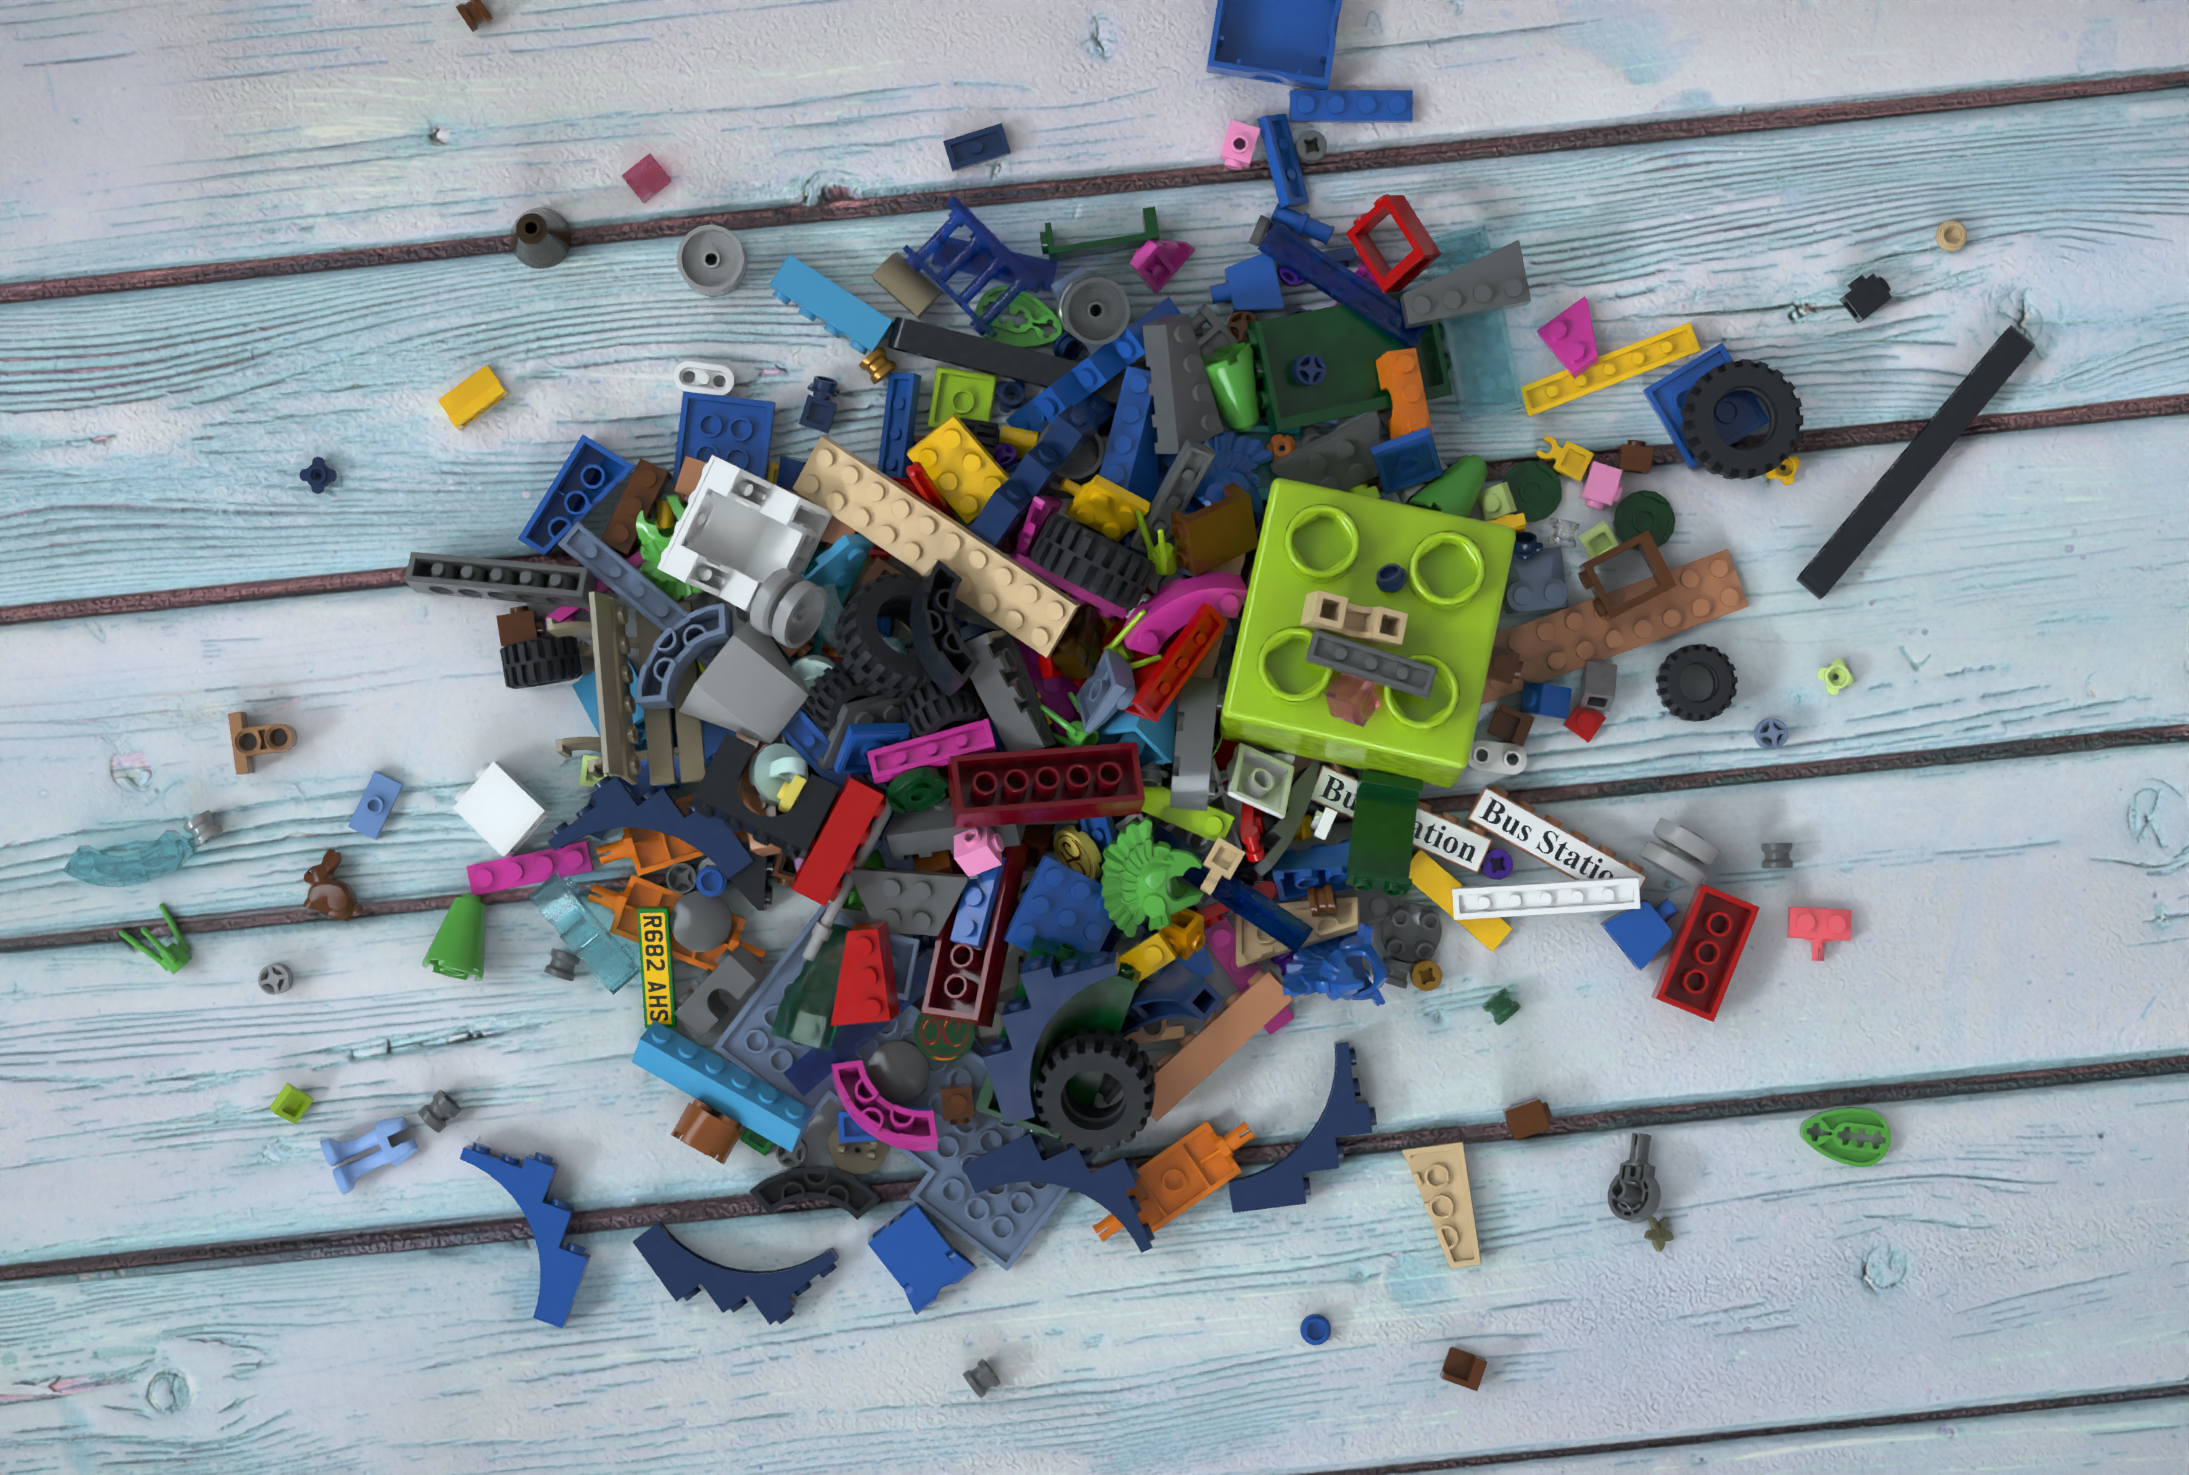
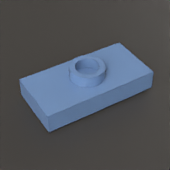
(375, 805)

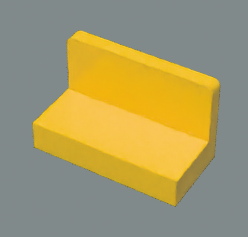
(473, 397)

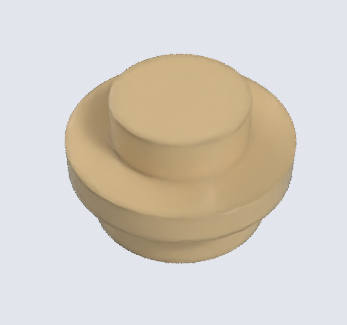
(1951, 236)

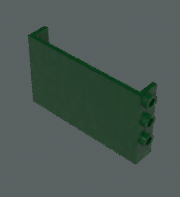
(1349, 351)
(1093, 1007)

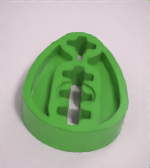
(1034, 311)
(1855, 1119)

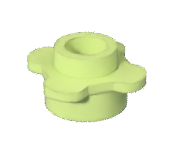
(1844, 678)

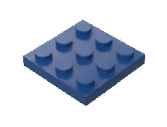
(1733, 416)
(727, 428)
(1060, 908)

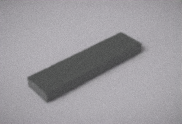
(1175, 491)
(1371, 664)

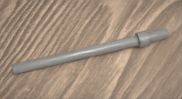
(822, 929)

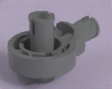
(1635, 1184)

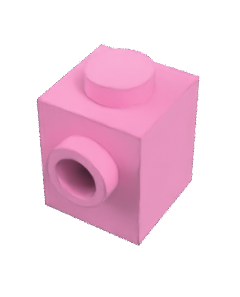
(1239, 145)
(1601, 486)
(978, 850)

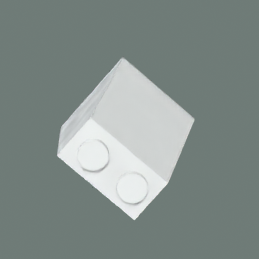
(501, 809)

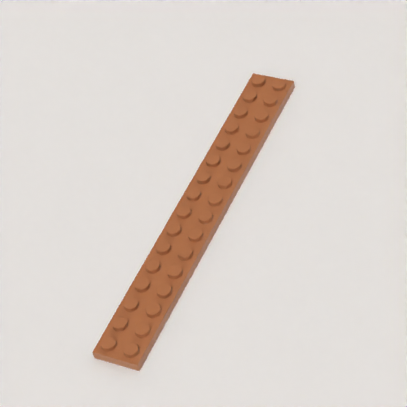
(1578, 634)

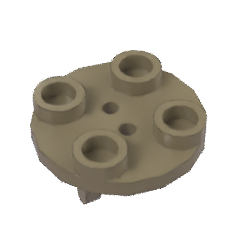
(844, 1155)

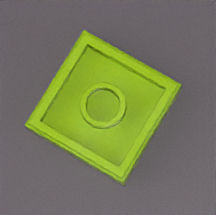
(962, 393)

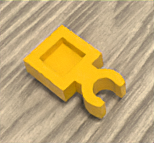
(1570, 459)

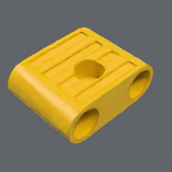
(1020, 439)

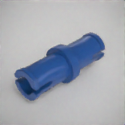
(1303, 224)

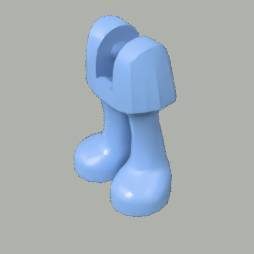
(347, 1174)

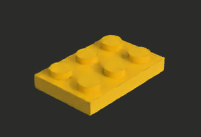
(959, 467)

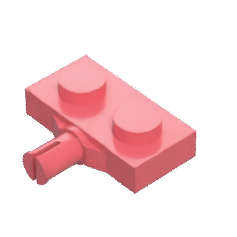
(1819, 927)

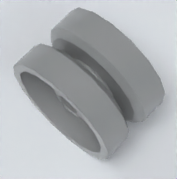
(705, 243)
(788, 608)
(1681, 849)

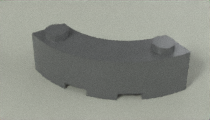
(1194, 744)

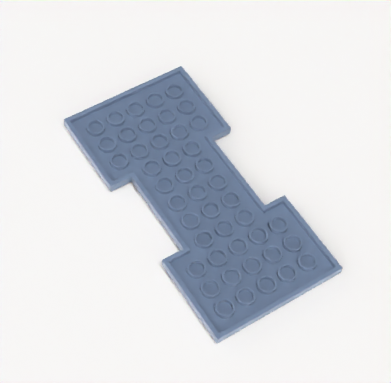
(993, 1221)

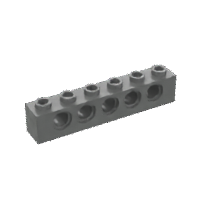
(500, 580)

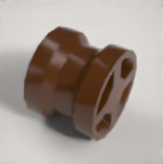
(474, 13)
(1240, 320)
(1322, 900)

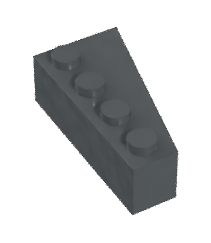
(1178, 384)
(1009, 692)

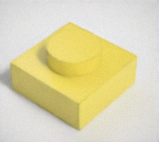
(790, 793)

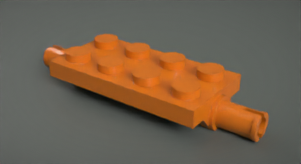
(655, 849)
(647, 893)
(1182, 1176)

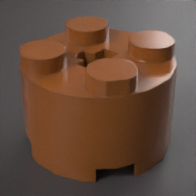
(706, 1131)

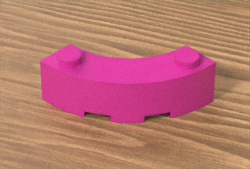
(1178, 603)
(878, 1117)

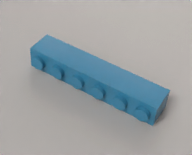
(722, 1086)

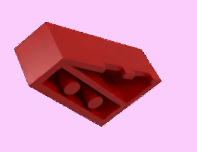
(866, 977)

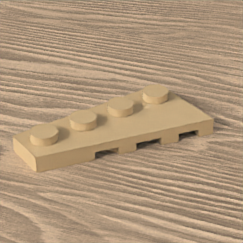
(1256, 945)
(1445, 1188)

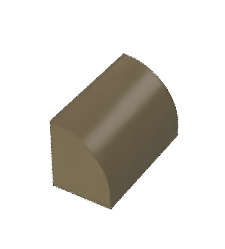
(906, 285)

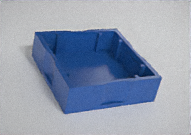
(1275, 41)

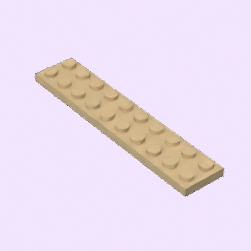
(923, 534)

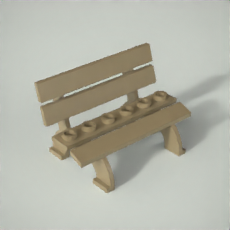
(617, 704)

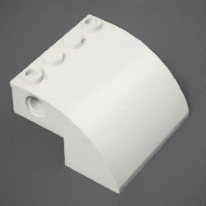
(741, 533)

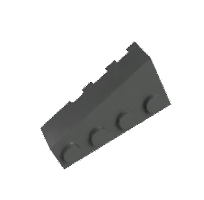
(1476, 288)
(934, 831)

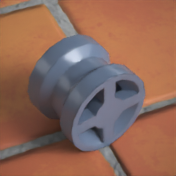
(1777, 733)

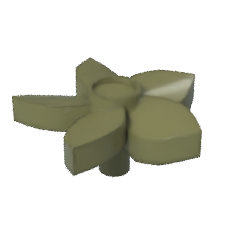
(1658, 1234)

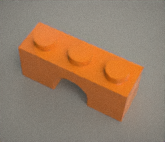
(1401, 375)

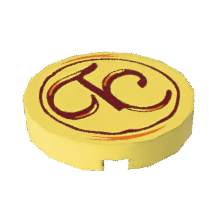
(1078, 852)

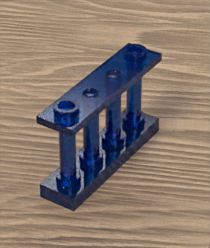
(980, 238)

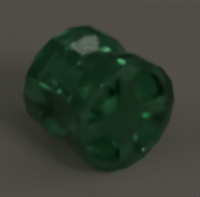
(1501, 1006)

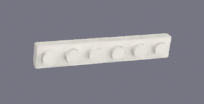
(1546, 898)

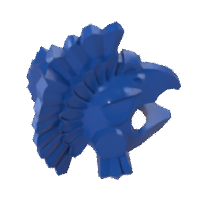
(1232, 464)
(1338, 969)

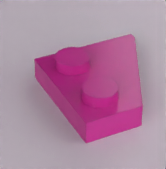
(1160, 261)
(1572, 338)
(1039, 511)

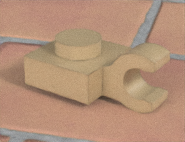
(1221, 861)

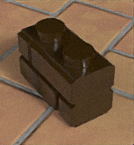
(1080, 644)

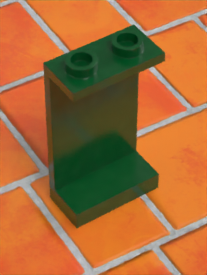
(1101, 246)
(1383, 832)

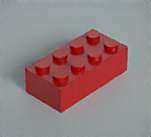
(838, 839)
(1705, 952)

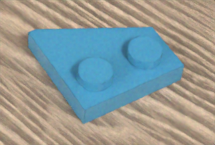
(840, 561)

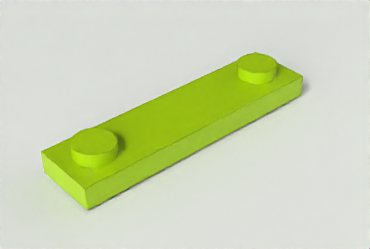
(1208, 823)

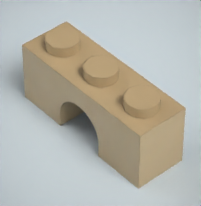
(1366, 624)

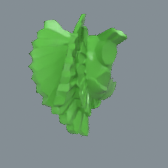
(654, 541)
(1142, 879)

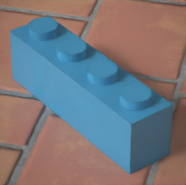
(831, 304)

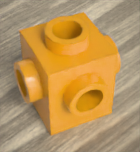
(1185, 933)

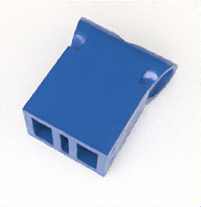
(919, 1256)

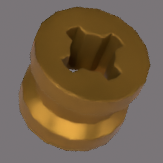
(878, 365)
(1422, 973)

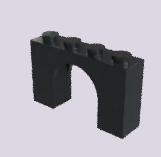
(791, 831)

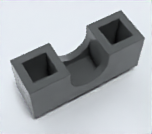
(703, 1007)

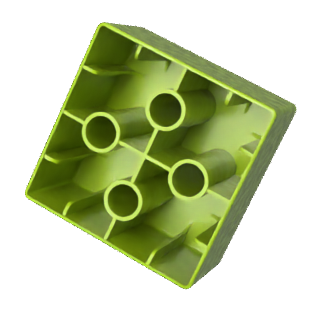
(1453, 605)

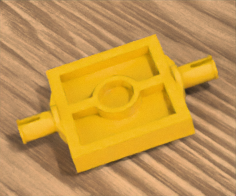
(1104, 506)

